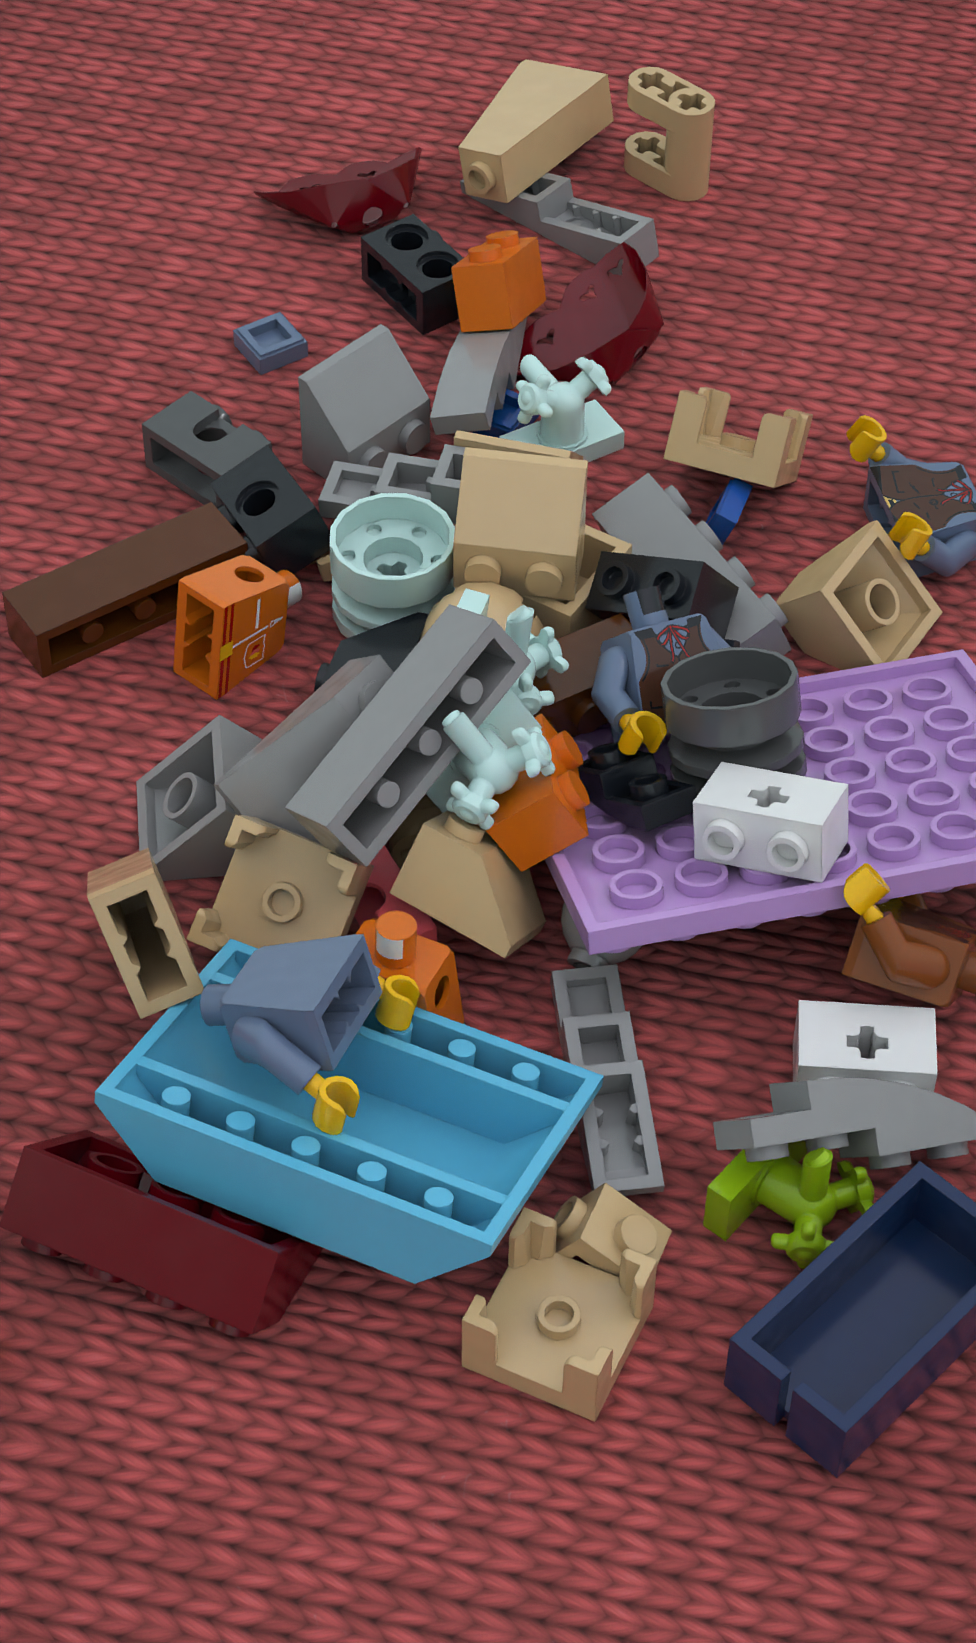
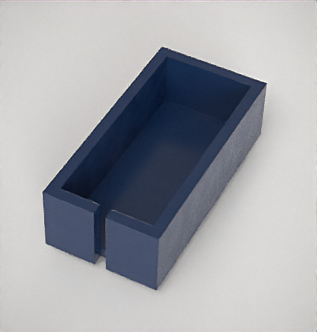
(864, 1322)

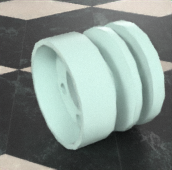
(389, 560)

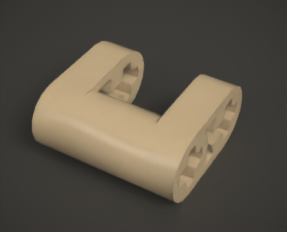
(682, 159)

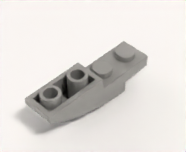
(856, 1116)

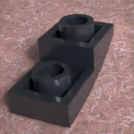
(633, 789)

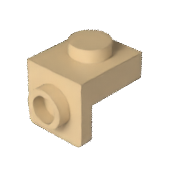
(604, 1225)

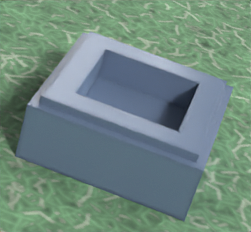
(270, 343)

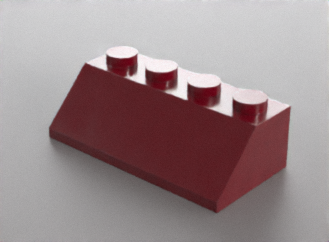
(106, 1210)

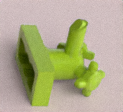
(790, 1190)

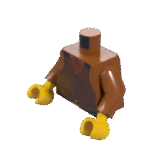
(906, 944)

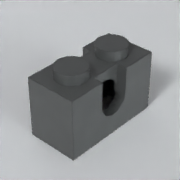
(194, 437)

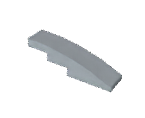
(476, 379)
(401, 473)
(599, 1036)

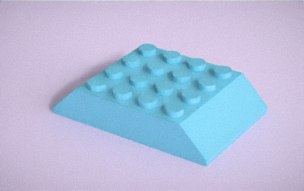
(413, 1185)

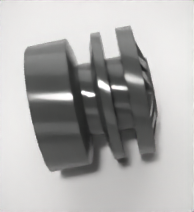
(733, 710)

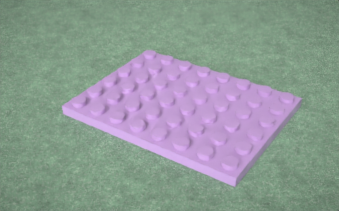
(887, 730)

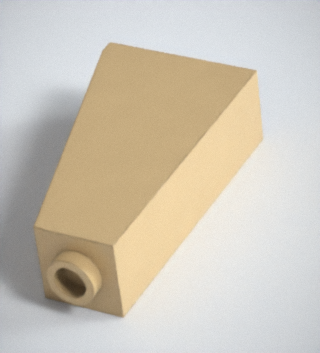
(533, 127)
(143, 933)

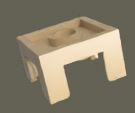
(699, 440)
(279, 890)
(557, 1321)

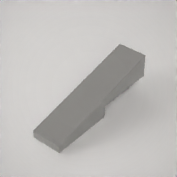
(575, 223)

